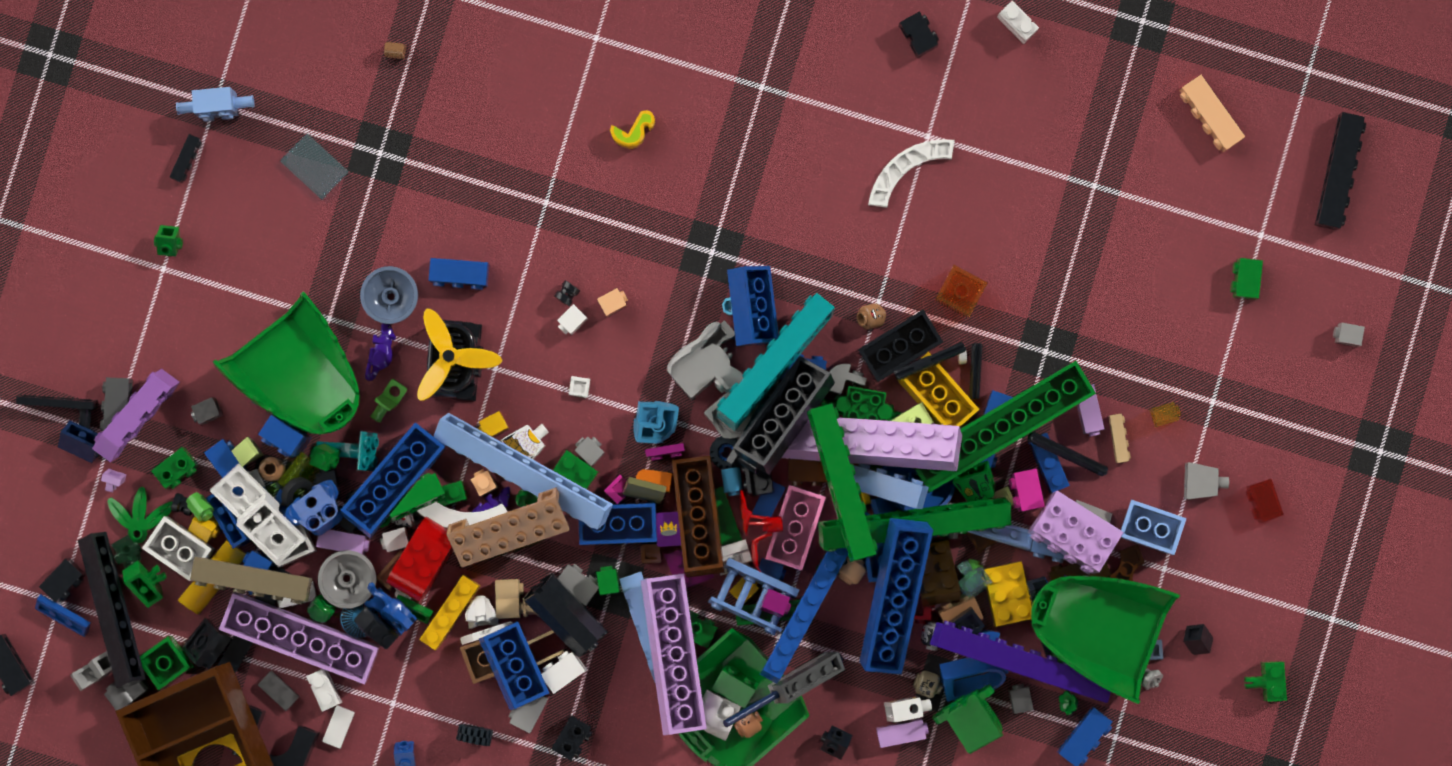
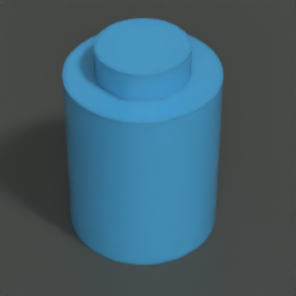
(732, 481)

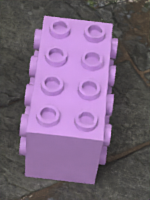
(1075, 533)

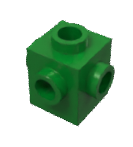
(168, 240)

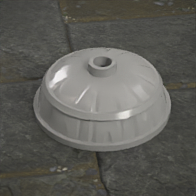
(349, 593)

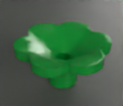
(1068, 702)

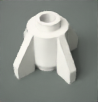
(480, 613)

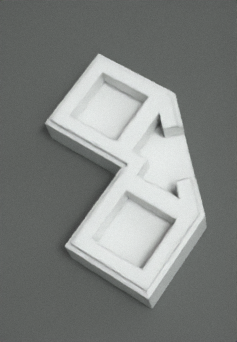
(475, 636)

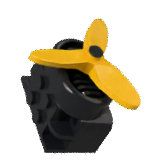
(454, 359)

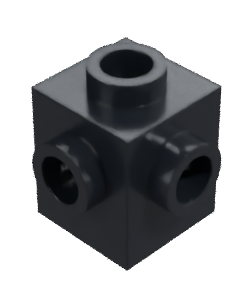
(835, 742)

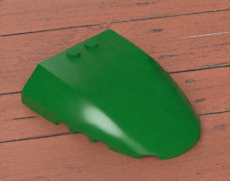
(297, 371)
(1102, 627)

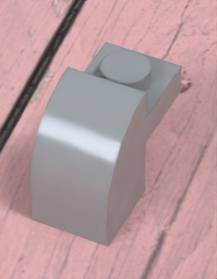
(841, 374)
(92, 672)

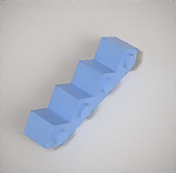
(633, 594)

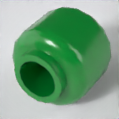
(320, 609)

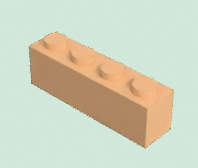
(1211, 113)

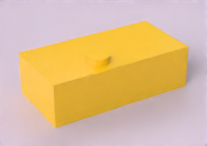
(940, 396)

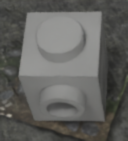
(589, 450)

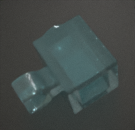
(974, 580)

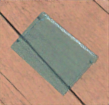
(314, 166)

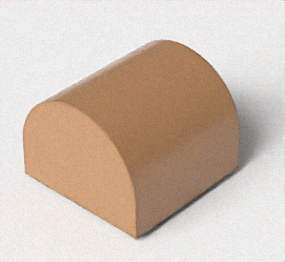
(394, 50)

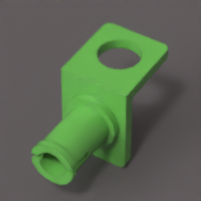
(387, 401)

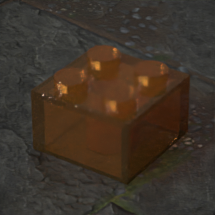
(961, 291)

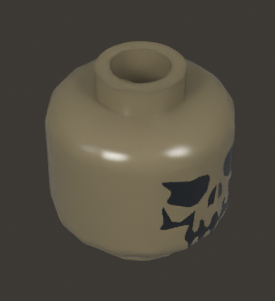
(927, 684)

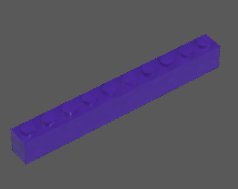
(1015, 659)

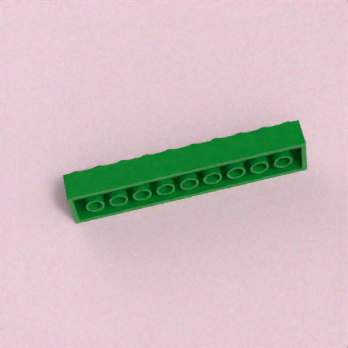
(1014, 421)

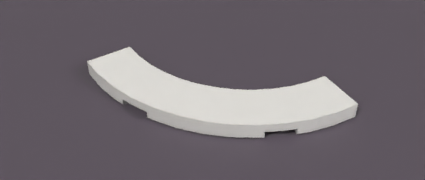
(903, 163)
(446, 516)

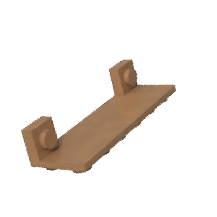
(508, 530)

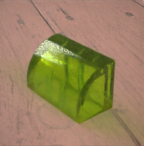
(298, 468)

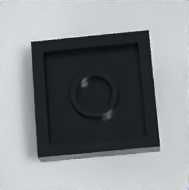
(206, 644)

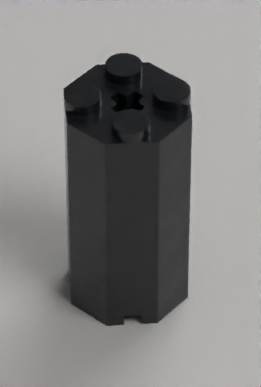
(565, 615)

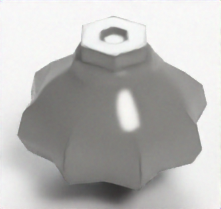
(1151, 679)

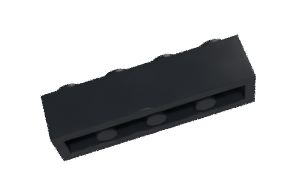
(185, 158)

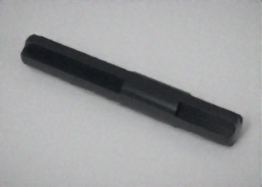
(929, 361)

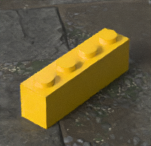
(450, 612)

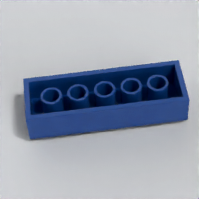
(392, 480)

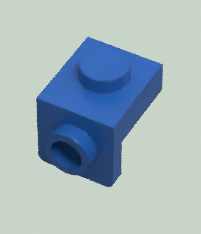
(404, 753)

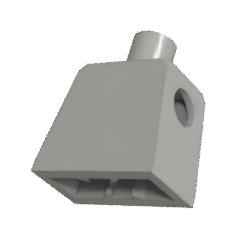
(1202, 481)

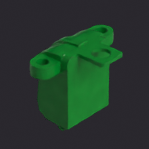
(972, 719)

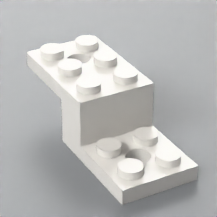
(258, 514)

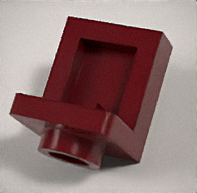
(926, 614)

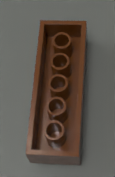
(698, 516)

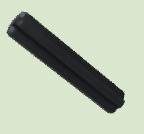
(975, 371)

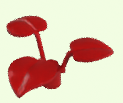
(768, 523)

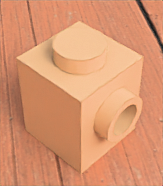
(613, 302)
(484, 482)

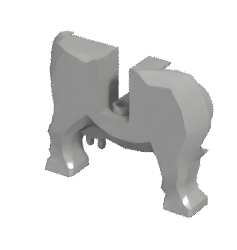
(704, 363)

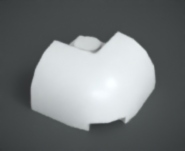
(716, 711)

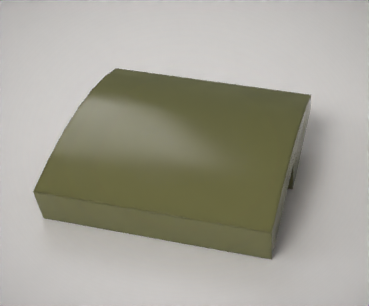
(644, 490)

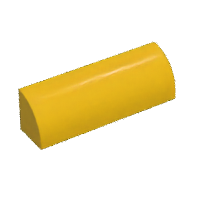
(197, 596)

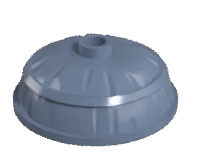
(377, 288)

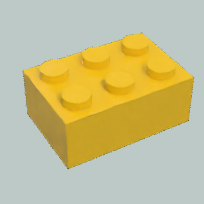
(1008, 594)

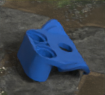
(326, 496)

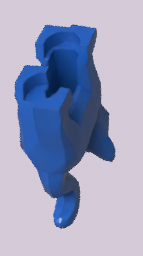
(391, 609)

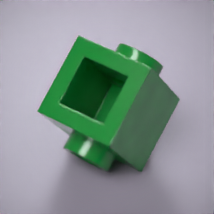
(324, 457)

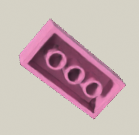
(799, 518)

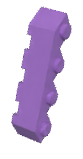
(139, 409)

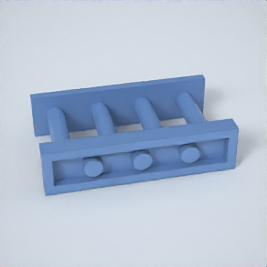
(751, 576)

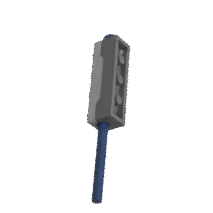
(796, 683)

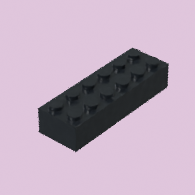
(783, 415)

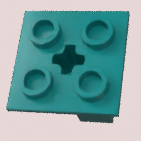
(363, 451)

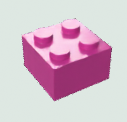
(1026, 490)

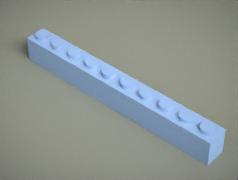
(521, 470)

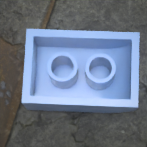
(1152, 527)

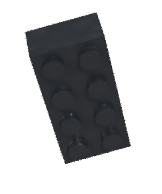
(900, 346)

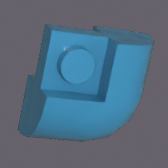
(655, 421)

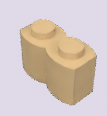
(508, 598)

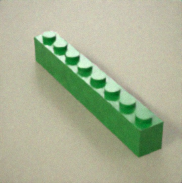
(841, 482)

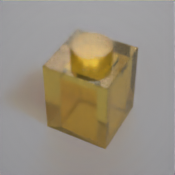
(1165, 414)

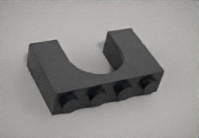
(301, 746)

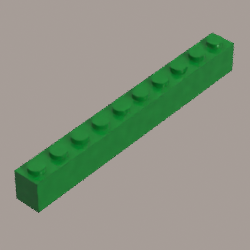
(942, 519)

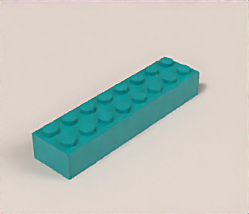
(775, 362)

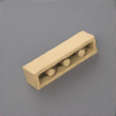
(1118, 438)

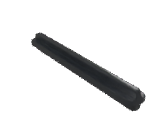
(1067, 453)

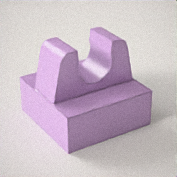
(113, 479)

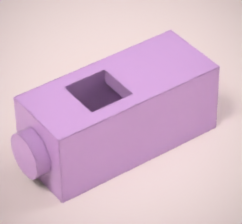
(1090, 416)
(343, 541)
(902, 733)

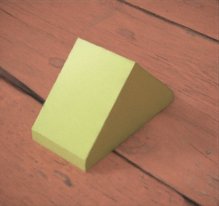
(247, 451)

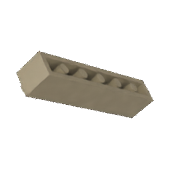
(252, 579)

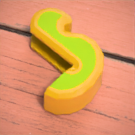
(636, 134)

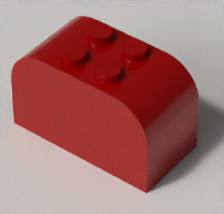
(421, 560)

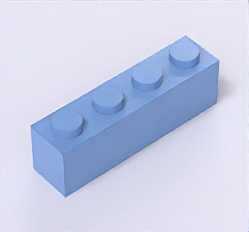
(890, 487)

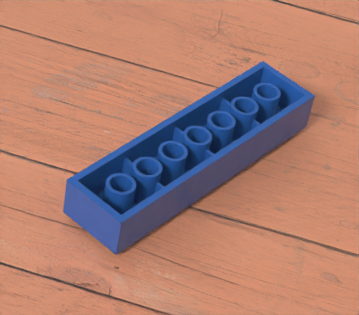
(896, 596)

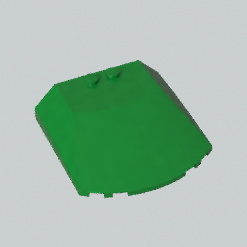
(778, 718)

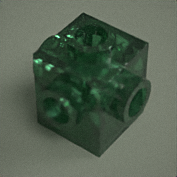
(126, 551)

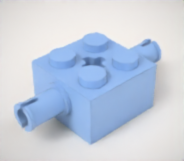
(215, 103)

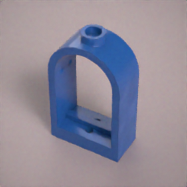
(969, 667)

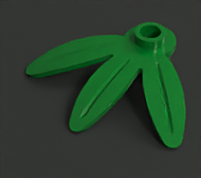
(138, 521)

